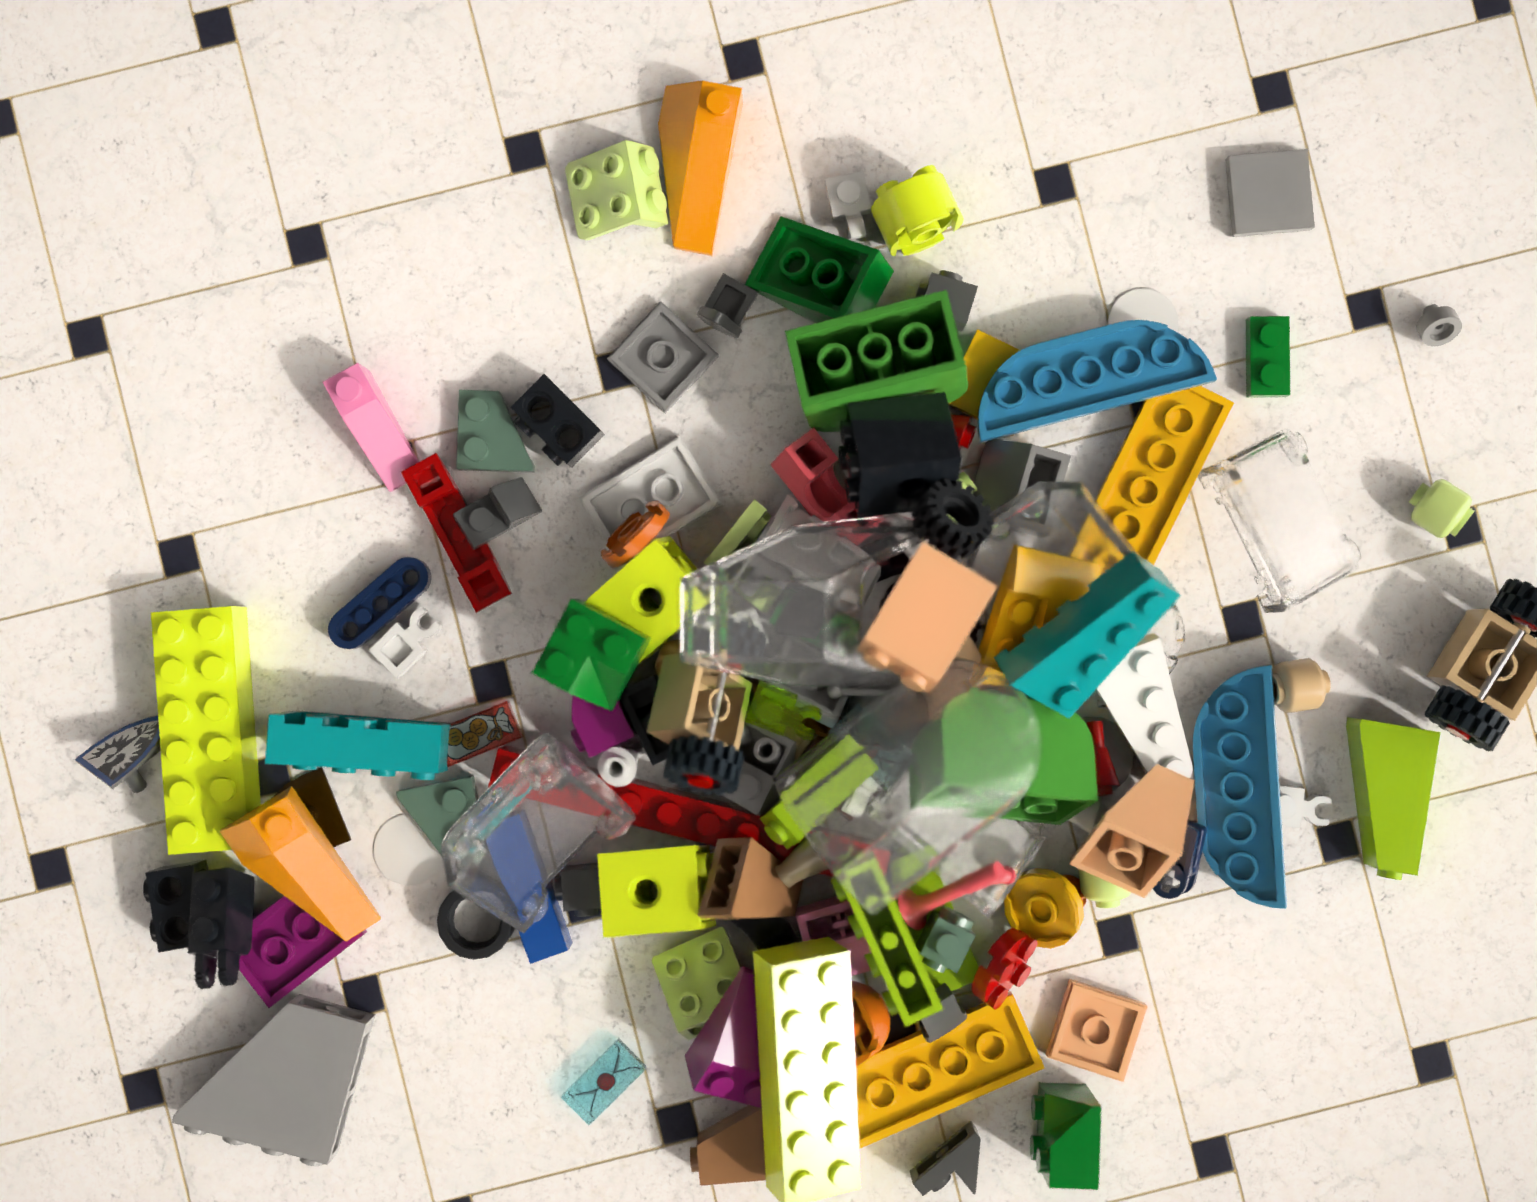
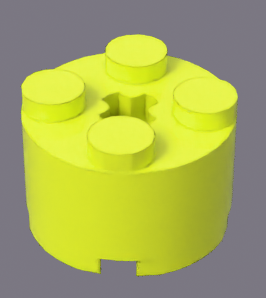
(915, 211)

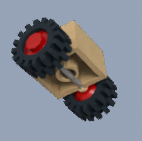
(1488, 668)
(703, 723)

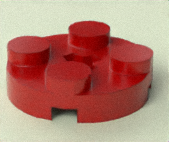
(1006, 967)

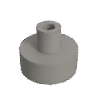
(1438, 325)

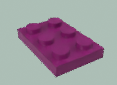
(288, 950)

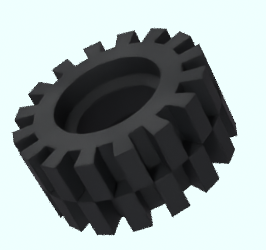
(940, 530)

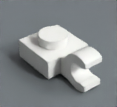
(849, 201)

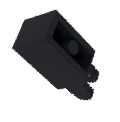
(220, 924)

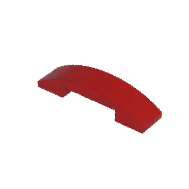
(440, 498)

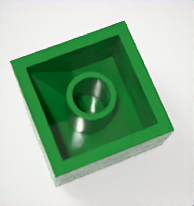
(591, 654)
(1067, 1135)

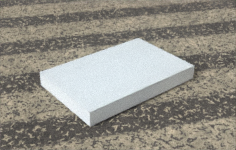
(662, 476)

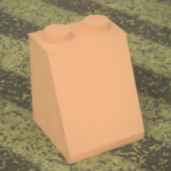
(925, 619)
(1140, 833)

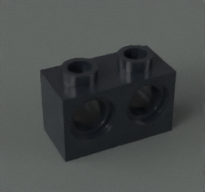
(563, 415)
(167, 905)

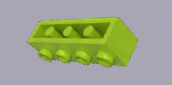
(894, 958)

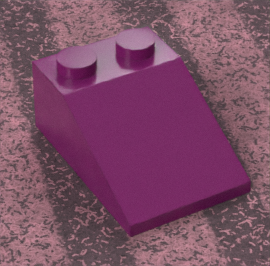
(598, 727)
(726, 1050)

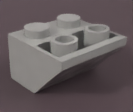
(1015, 466)
(764, 758)

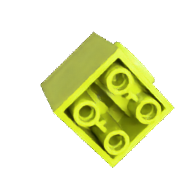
(629, 592)
(626, 894)

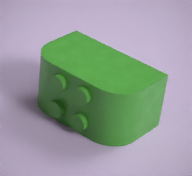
(877, 356)
(1065, 771)

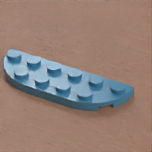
(1089, 375)
(1241, 787)

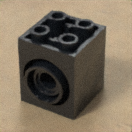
(897, 452)

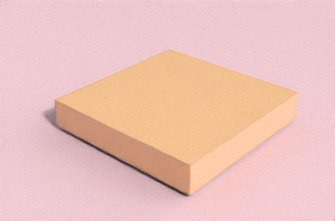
(1096, 1030)

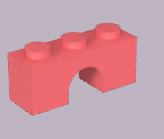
(809, 475)

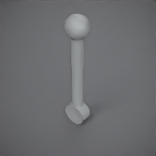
(837, 691)

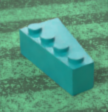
(1089, 635)
(357, 742)

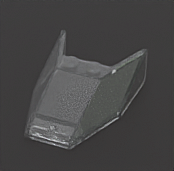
(792, 604)

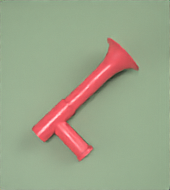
(916, 907)

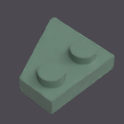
(488, 435)
(439, 805)

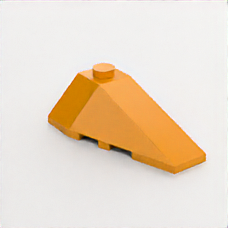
(697, 148)
(297, 859)

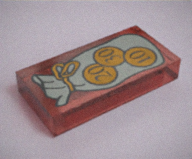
(482, 733)

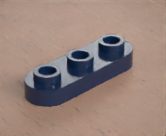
(363, 608)

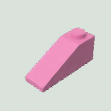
(372, 423)

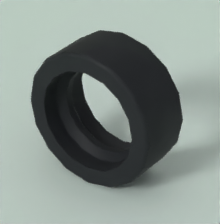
(460, 945)

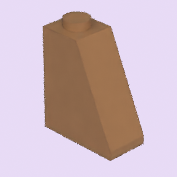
(746, 883)
(731, 1149)

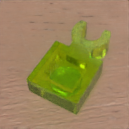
(776, 709)

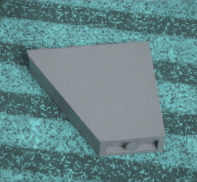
(287, 1083)

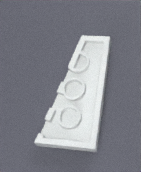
(1146, 708)

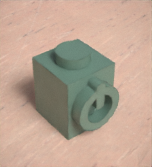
(945, 939)

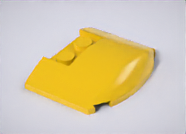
(1029, 594)

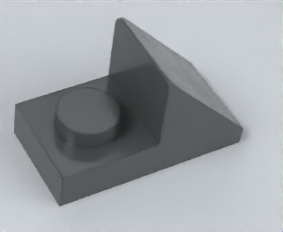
(497, 512)
(956, 1154)

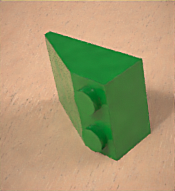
(818, 272)

